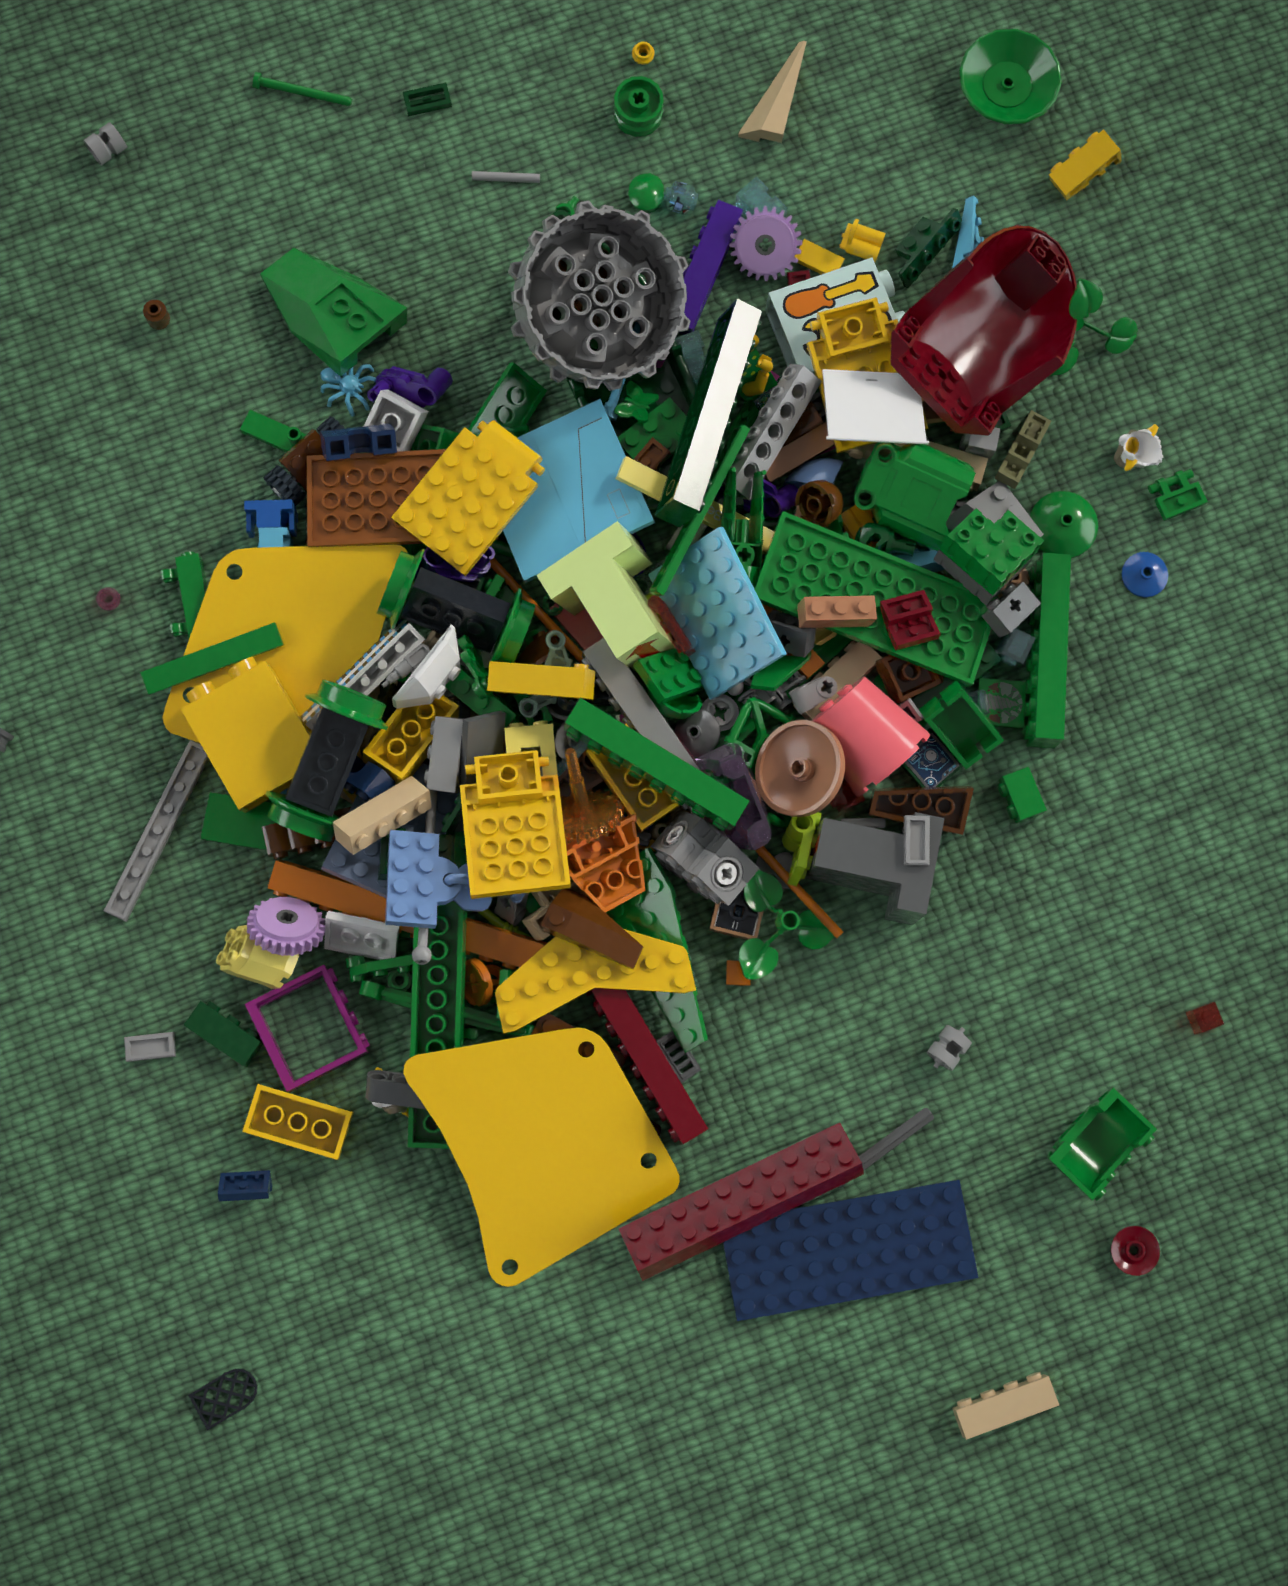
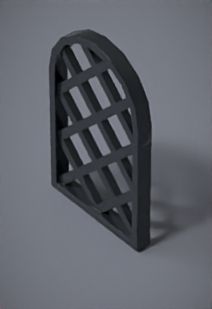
(200, 1411)

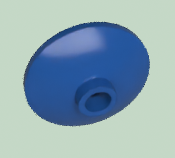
(1137, 581)

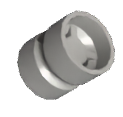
(102, 151)

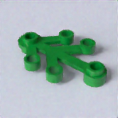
(473, 659)

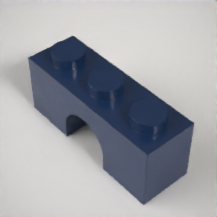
(344, 442)
(367, 780)

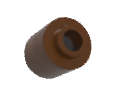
(156, 314)

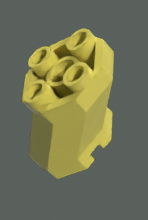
(252, 963)

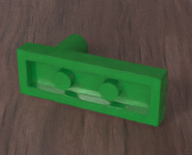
(271, 431)

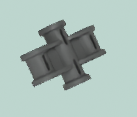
(777, 697)

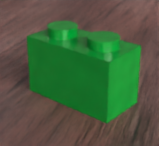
(1021, 795)

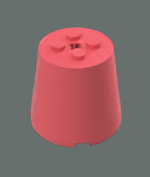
(872, 733)

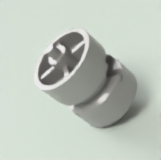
(950, 1046)

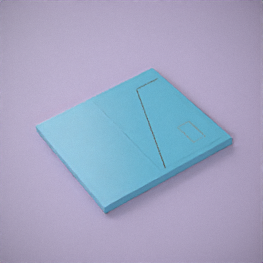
(575, 492)

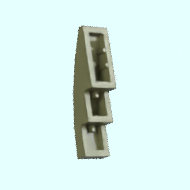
(1023, 449)

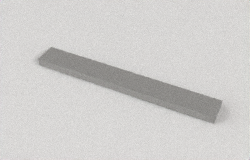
(157, 832)

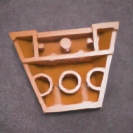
(608, 868)

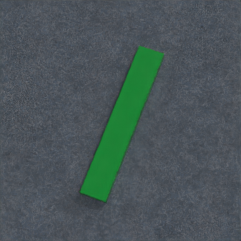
(212, 658)

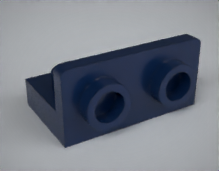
(244, 1185)

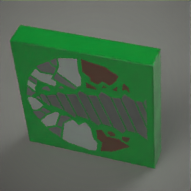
(1005, 702)

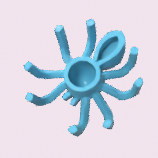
(348, 385)

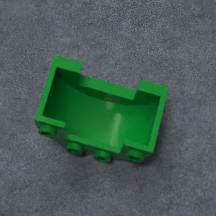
(1100, 1143)

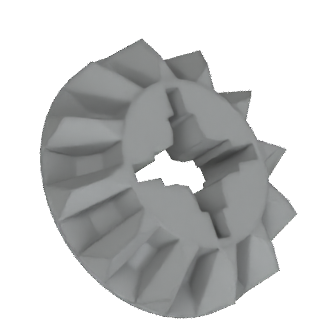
(722, 702)

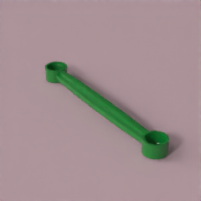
(471, 1016)

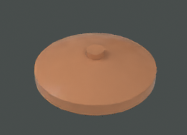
(800, 768)

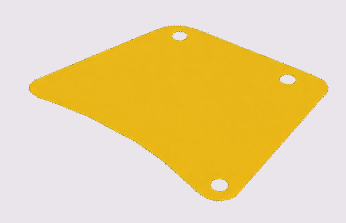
(317, 598)
(543, 1143)

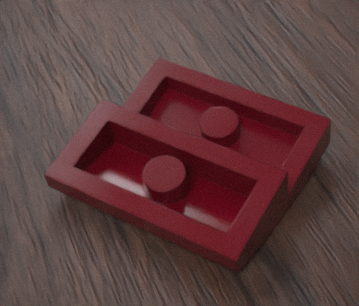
(909, 620)

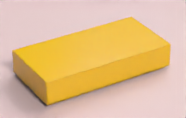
(818, 258)

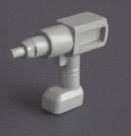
(408, 664)

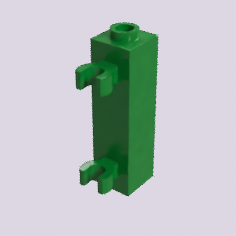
(192, 586)

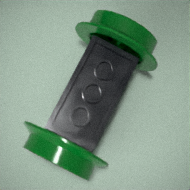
(442, 602)
(326, 760)

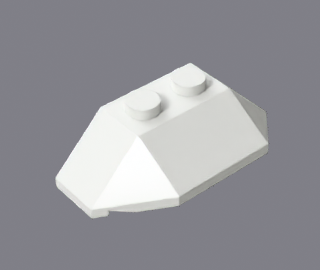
(432, 674)

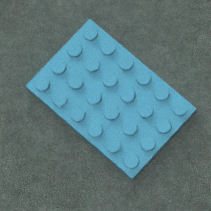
(720, 615)

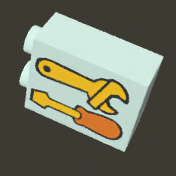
(797, 305)

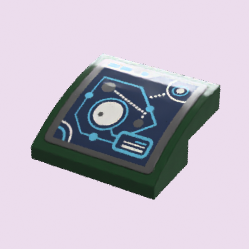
(931, 762)

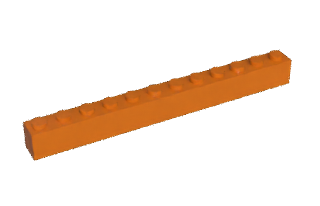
(338, 894)

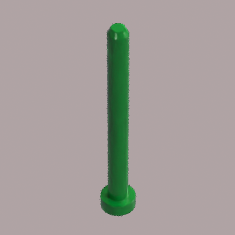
(259, 81)

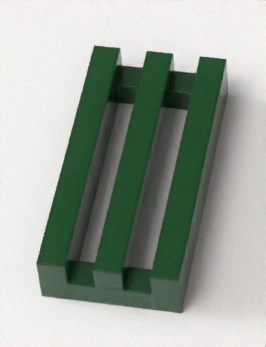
(427, 103)

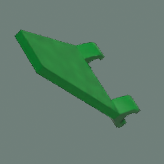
(778, 672)

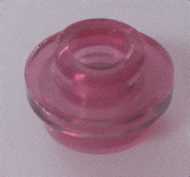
(105, 592)

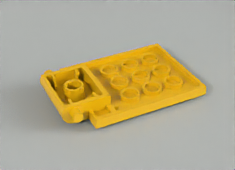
(853, 341)
(471, 494)
(513, 826)

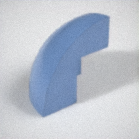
(815, 469)

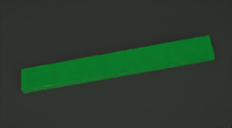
(690, 528)

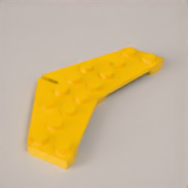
(567, 971)

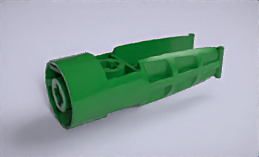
(744, 532)

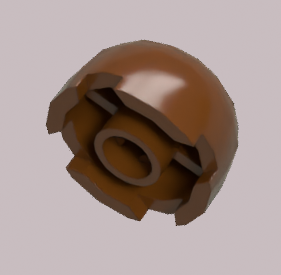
(819, 502)

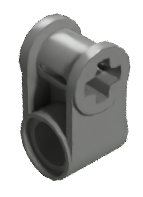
(810, 694)
(509, 910)

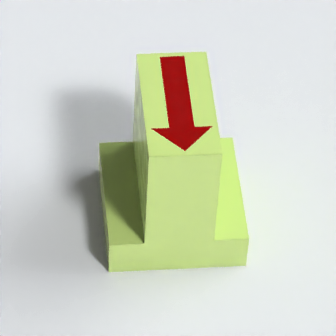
(602, 581)

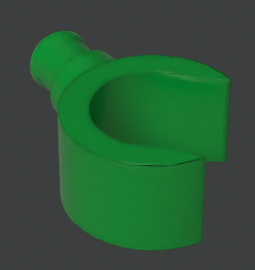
(569, 206)

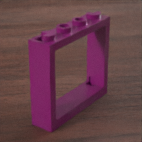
(271, 1045)

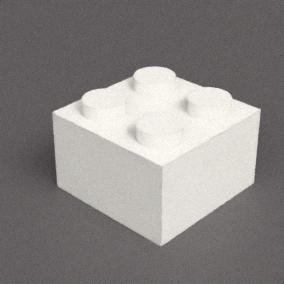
(401, 414)

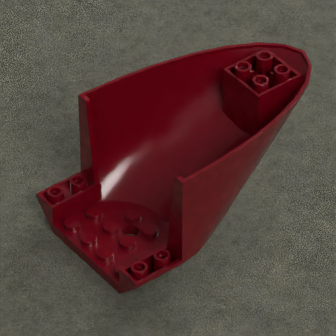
(989, 329)

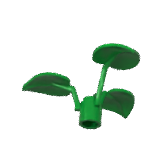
(1088, 300)
(755, 956)

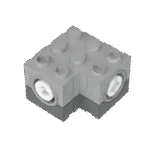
(704, 858)

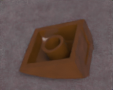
(904, 678)

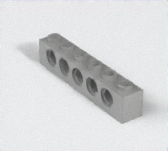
(779, 424)

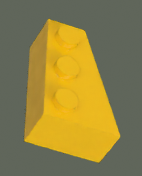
(1085, 164)

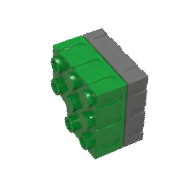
(988, 553)

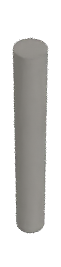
(505, 177)

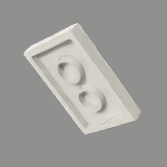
(360, 936)

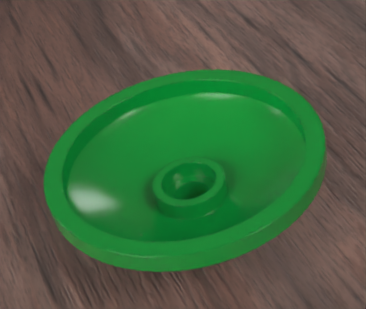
(1063, 537)

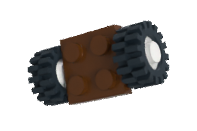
(296, 464)

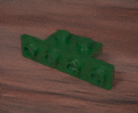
(925, 243)

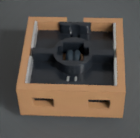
(736, 919)

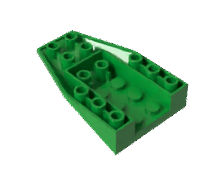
(330, 308)

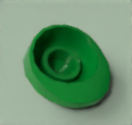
(646, 192)

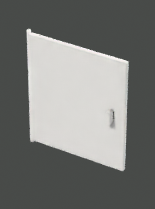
(872, 407)

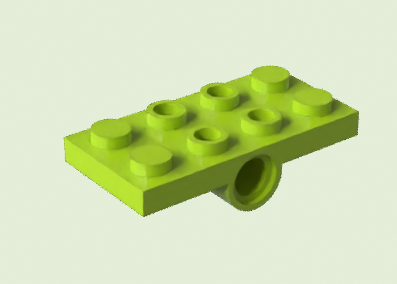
(800, 839)

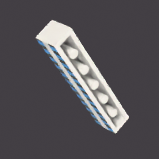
(375, 664)

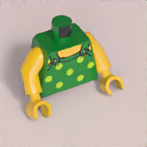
(757, 376)

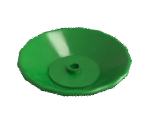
(1015, 59)

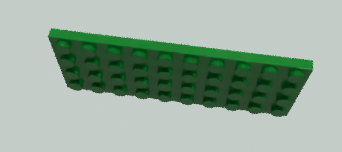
(820, 562)

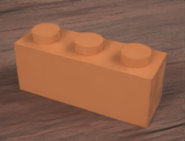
(836, 611)

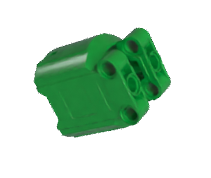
(913, 490)

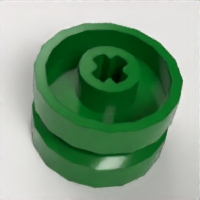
(638, 106)

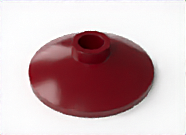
(1147, 1250)

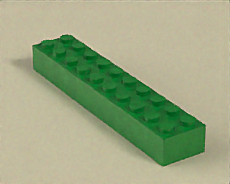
(437, 1007)

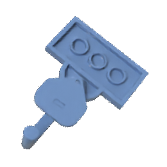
(418, 885)

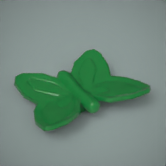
(636, 404)

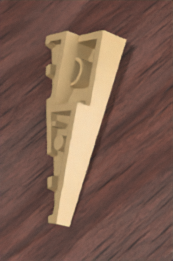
(772, 111)

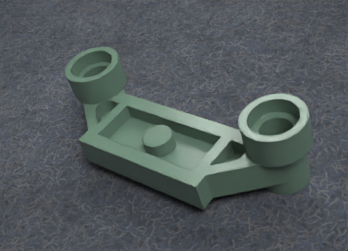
(556, 657)

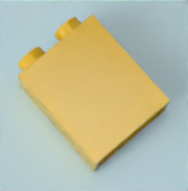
(248, 731)

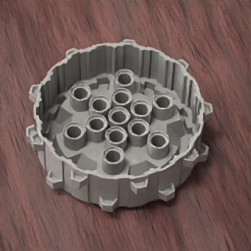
(633, 251)

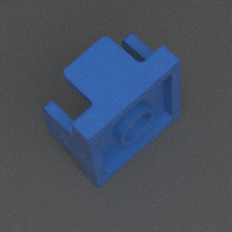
(270, 515)

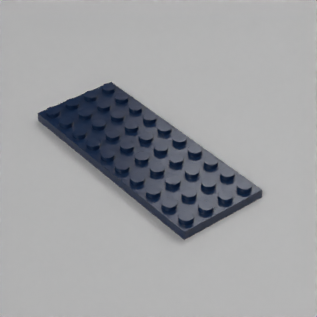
(851, 1250)

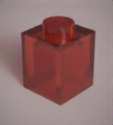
(1204, 1018)

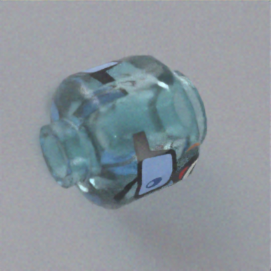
(681, 197)

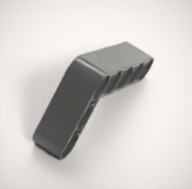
(391, 1089)

